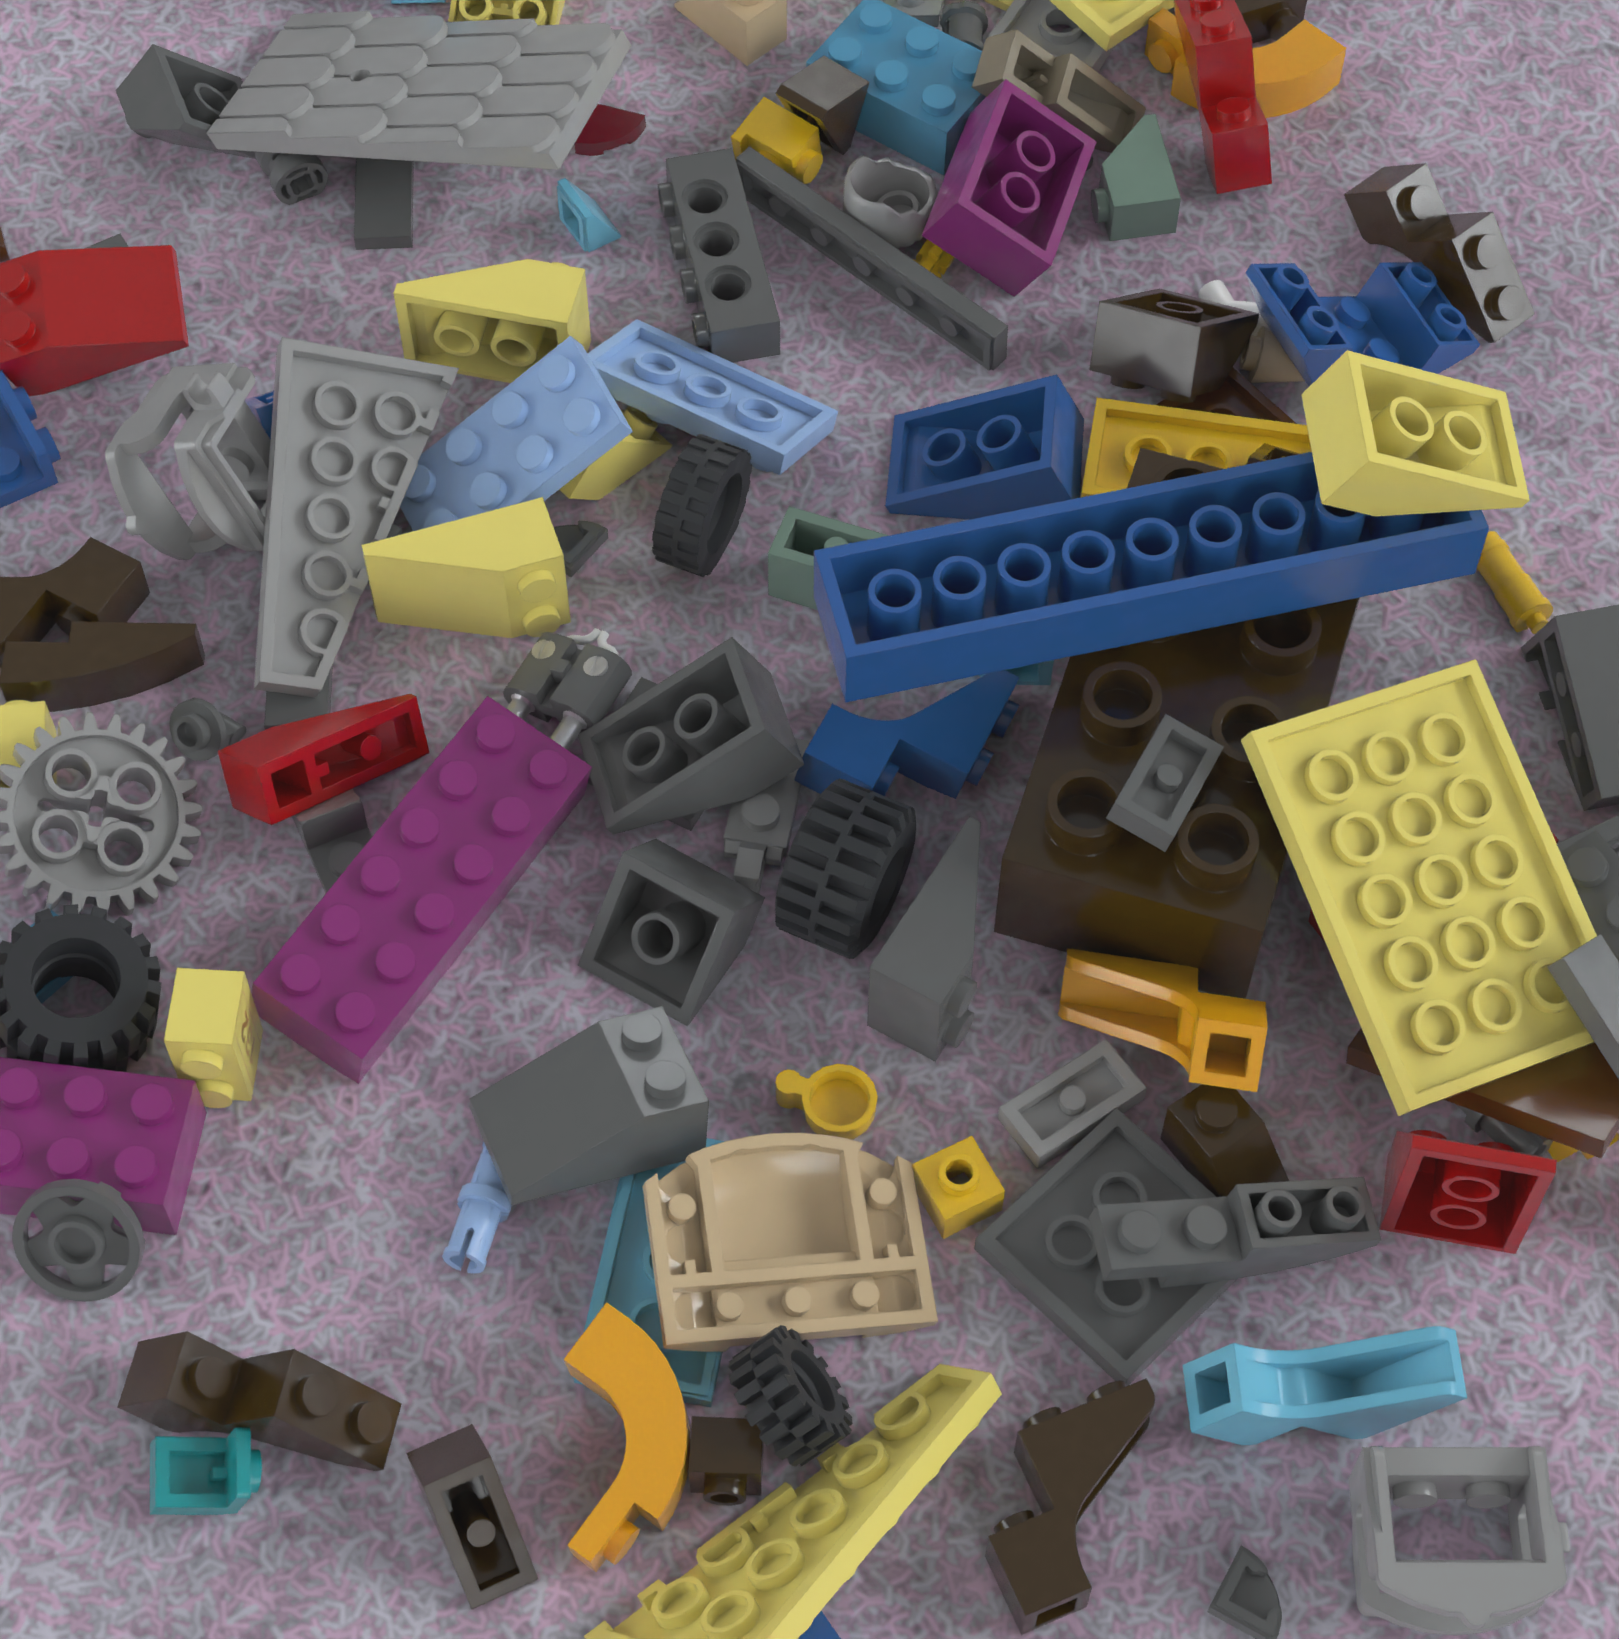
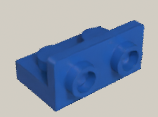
(24, 451)

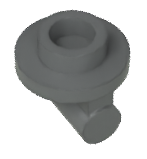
(202, 730)

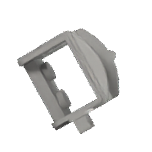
(218, 454)
(1455, 1594)

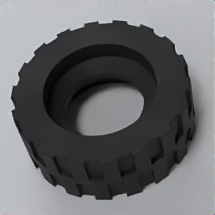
(701, 505)

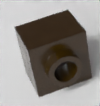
(725, 1459)

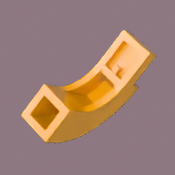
(1286, 72)
(637, 1381)

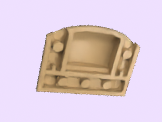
(786, 1237)

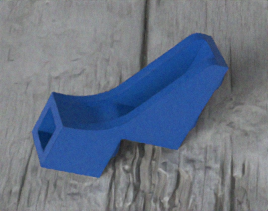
(932, 747)

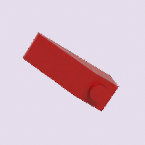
(321, 757)

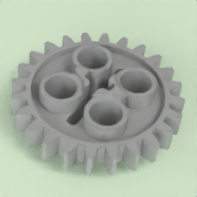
(106, 761)

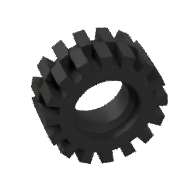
(790, 1396)

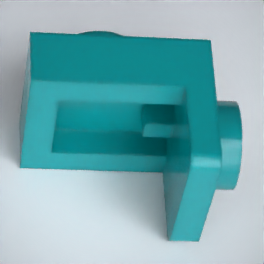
(203, 1474)

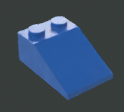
(987, 453)

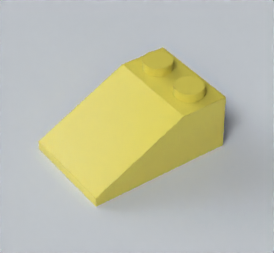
(493, 317)
(1410, 441)
(474, 574)

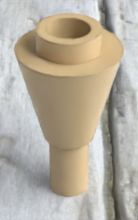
(1267, 360)

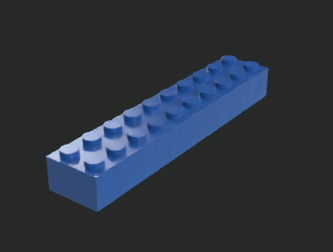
(1116, 573)

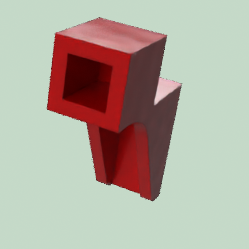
(1224, 86)

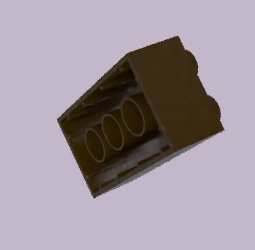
(1208, 898)

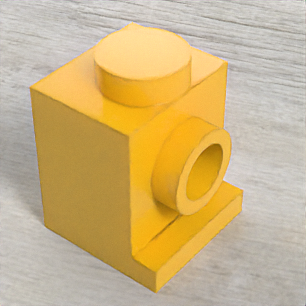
(782, 139)

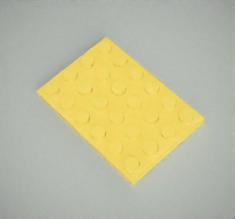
(1429, 880)

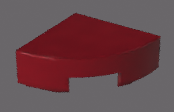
(609, 129)

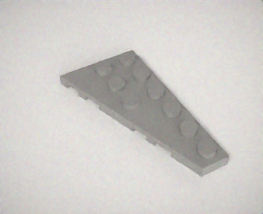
(337, 473)

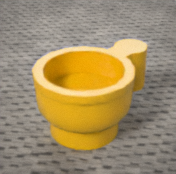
(834, 1099)

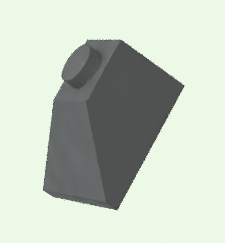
(177, 99)

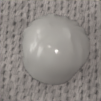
(889, 199)

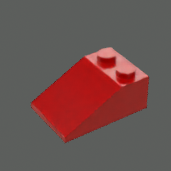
(87, 313)
(1462, 1190)

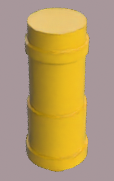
(1512, 586)

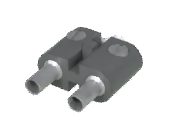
(568, 683)

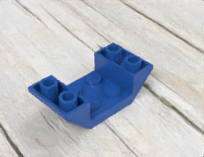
(1393, 318)

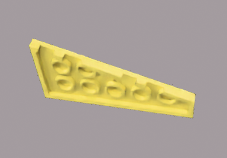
(817, 1535)

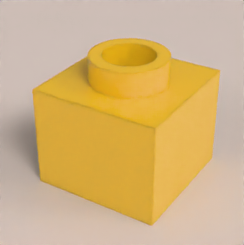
(958, 1205)

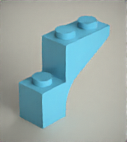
(1335, 1389)

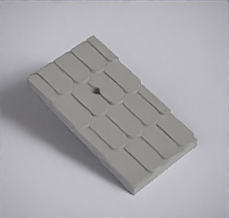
(423, 89)

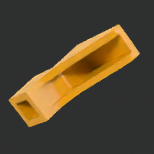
(1160, 1008)

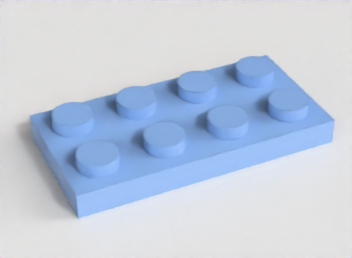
(710, 396)
(519, 442)

